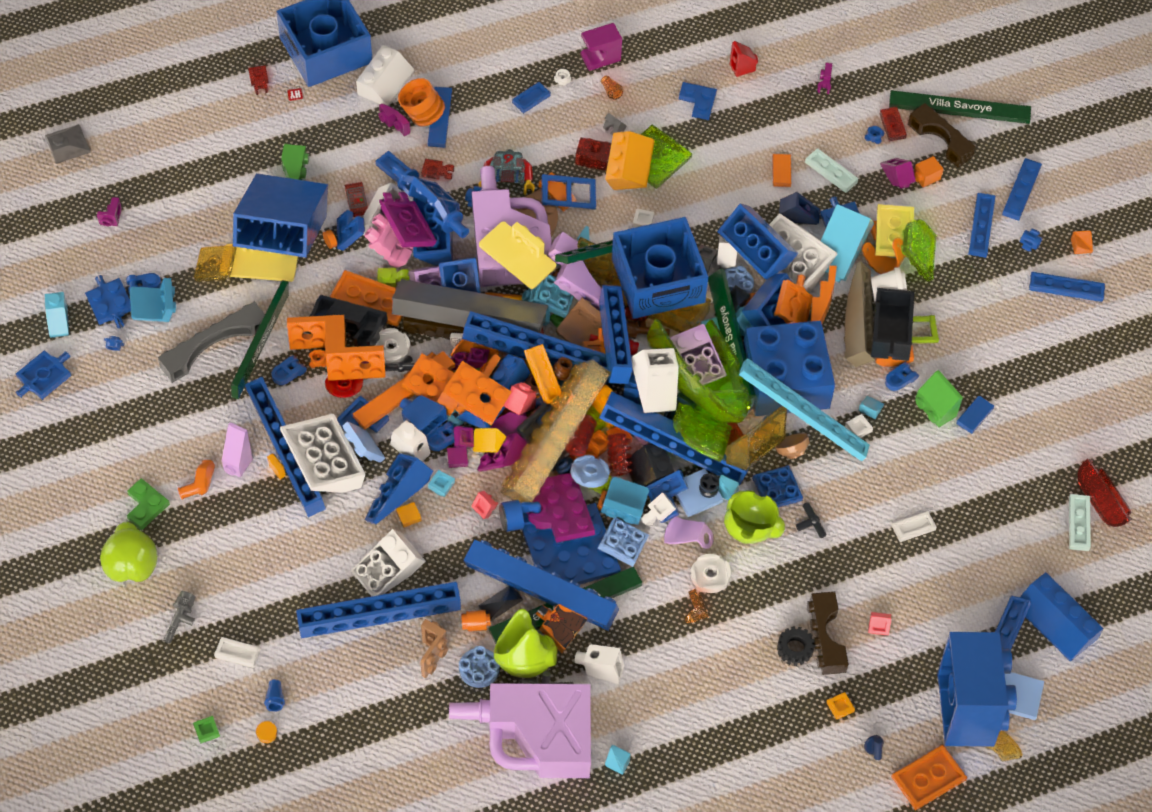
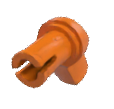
(202, 480)

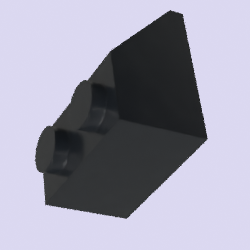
(649, 465)

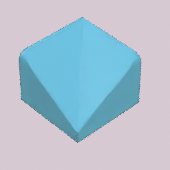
(727, 487)
(617, 759)

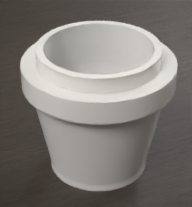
(890, 280)

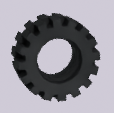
(793, 656)

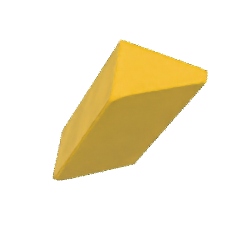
(488, 439)

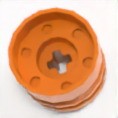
(421, 102)

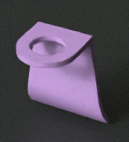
(686, 531)

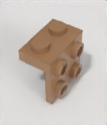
(580, 323)
(436, 638)

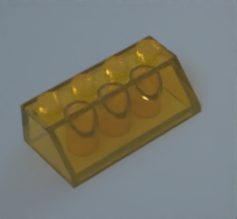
(758, 440)

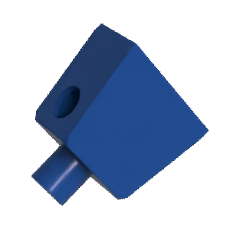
(423, 414)

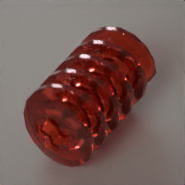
(581, 438)
(618, 454)

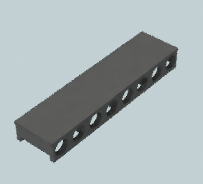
(454, 305)

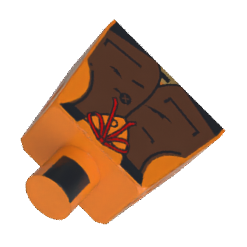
(560, 624)

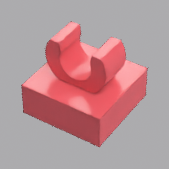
(484, 504)
(879, 623)

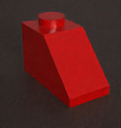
(742, 59)

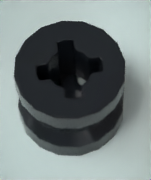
(709, 480)

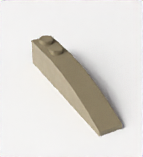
(859, 318)

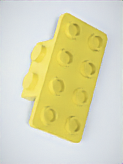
(519, 253)
(263, 265)

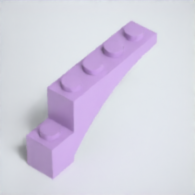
(574, 276)

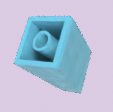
(846, 236)

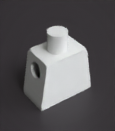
(410, 441)
(602, 662)

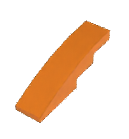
(821, 304)

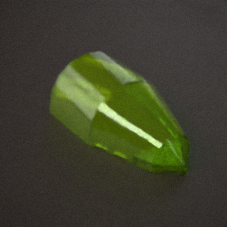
(724, 398)

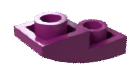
(393, 117)
(476, 358)

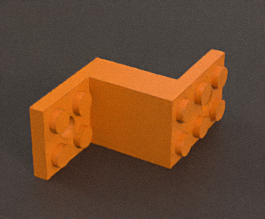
(341, 361)
(457, 388)

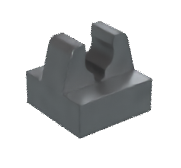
(612, 121)

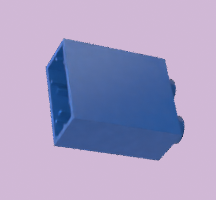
(280, 215)

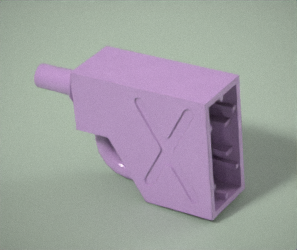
(495, 206)
(545, 721)

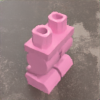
(386, 243)

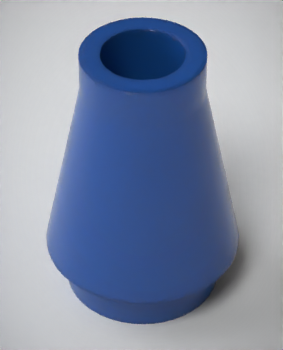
(274, 698)

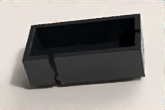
(893, 324)

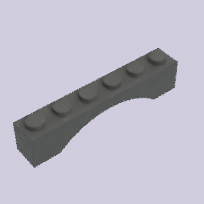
(179, 360)

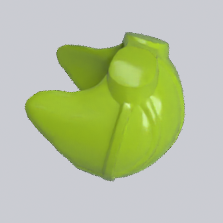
(522, 649)

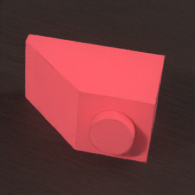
(521, 399)

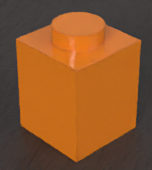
(928, 171)

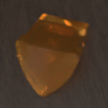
(699, 611)

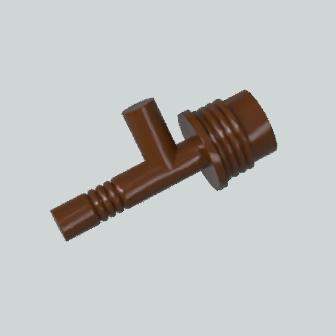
(633, 329)
(562, 368)

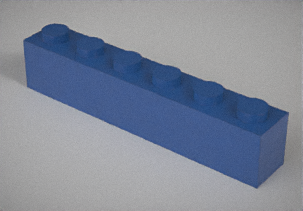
(615, 334)

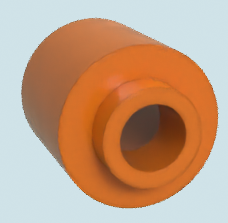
(475, 620)

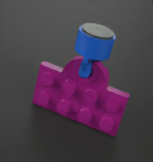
(556, 507)

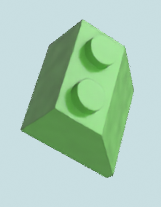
(939, 399)

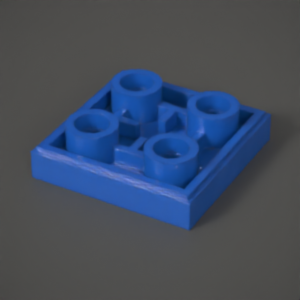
(778, 485)

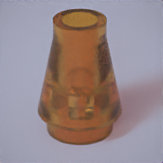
(612, 88)

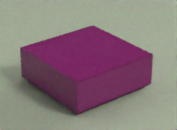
(463, 437)
(457, 457)

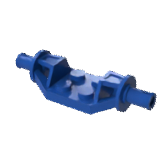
(446, 210)

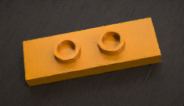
(543, 373)

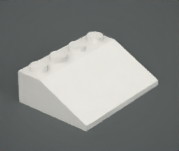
(812, 255)
(324, 454)

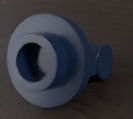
(564, 466)
(874, 745)

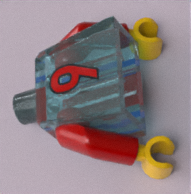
(511, 167)

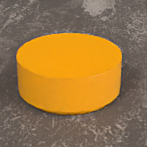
(266, 732)

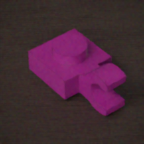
(825, 75)

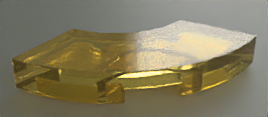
(1006, 747)

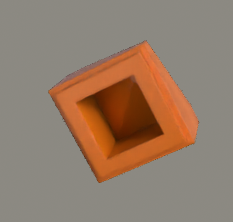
(1082, 242)

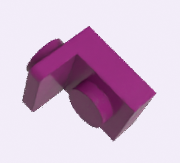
(112, 214)

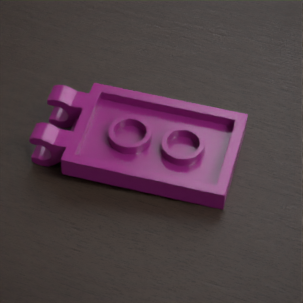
(406, 221)

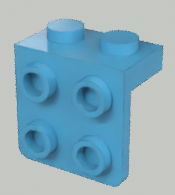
(153, 303)
(625, 500)

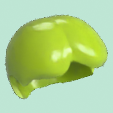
(753, 518)
(128, 554)

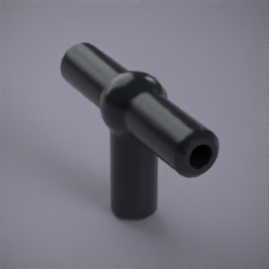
(405, 365)
(813, 520)

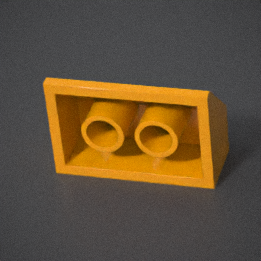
(629, 161)

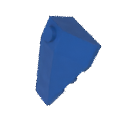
(404, 479)

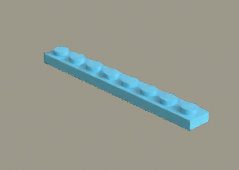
(804, 409)

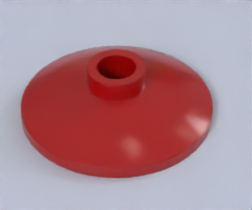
(343, 388)

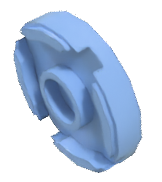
(590, 471)

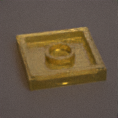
(215, 263)

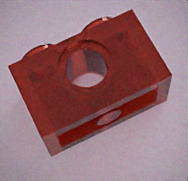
(593, 153)

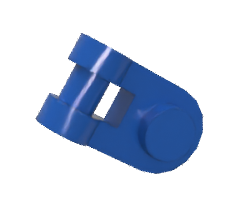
(148, 280)
(282, 374)
(896, 380)
(438, 441)

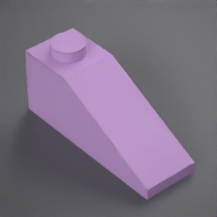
(236, 450)

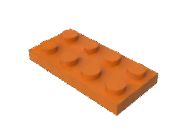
(366, 293)

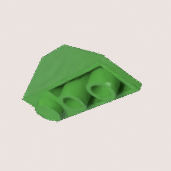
(294, 161)

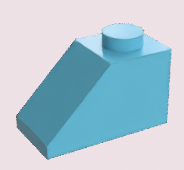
(56, 314)

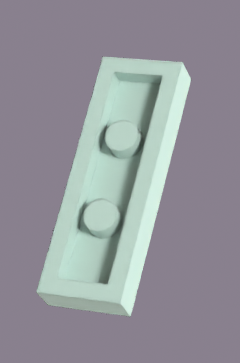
(831, 170)
(1079, 522)

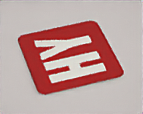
(295, 94)

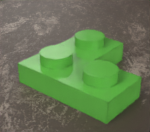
(150, 504)

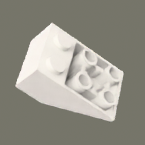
(656, 379)
(388, 564)

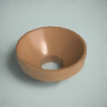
(793, 445)

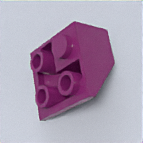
(506, 456)

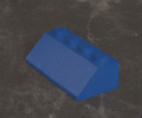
(757, 241)
(443, 248)
(507, 373)
(1060, 617)

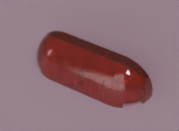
(1103, 495)

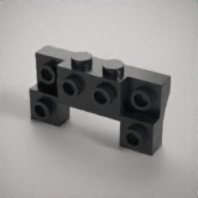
(359, 319)

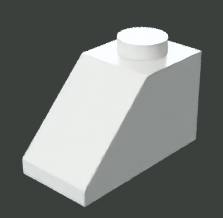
(726, 254)

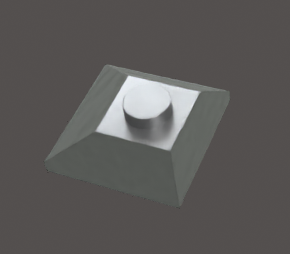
(67, 143)

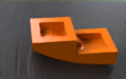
(557, 191)
(597, 445)

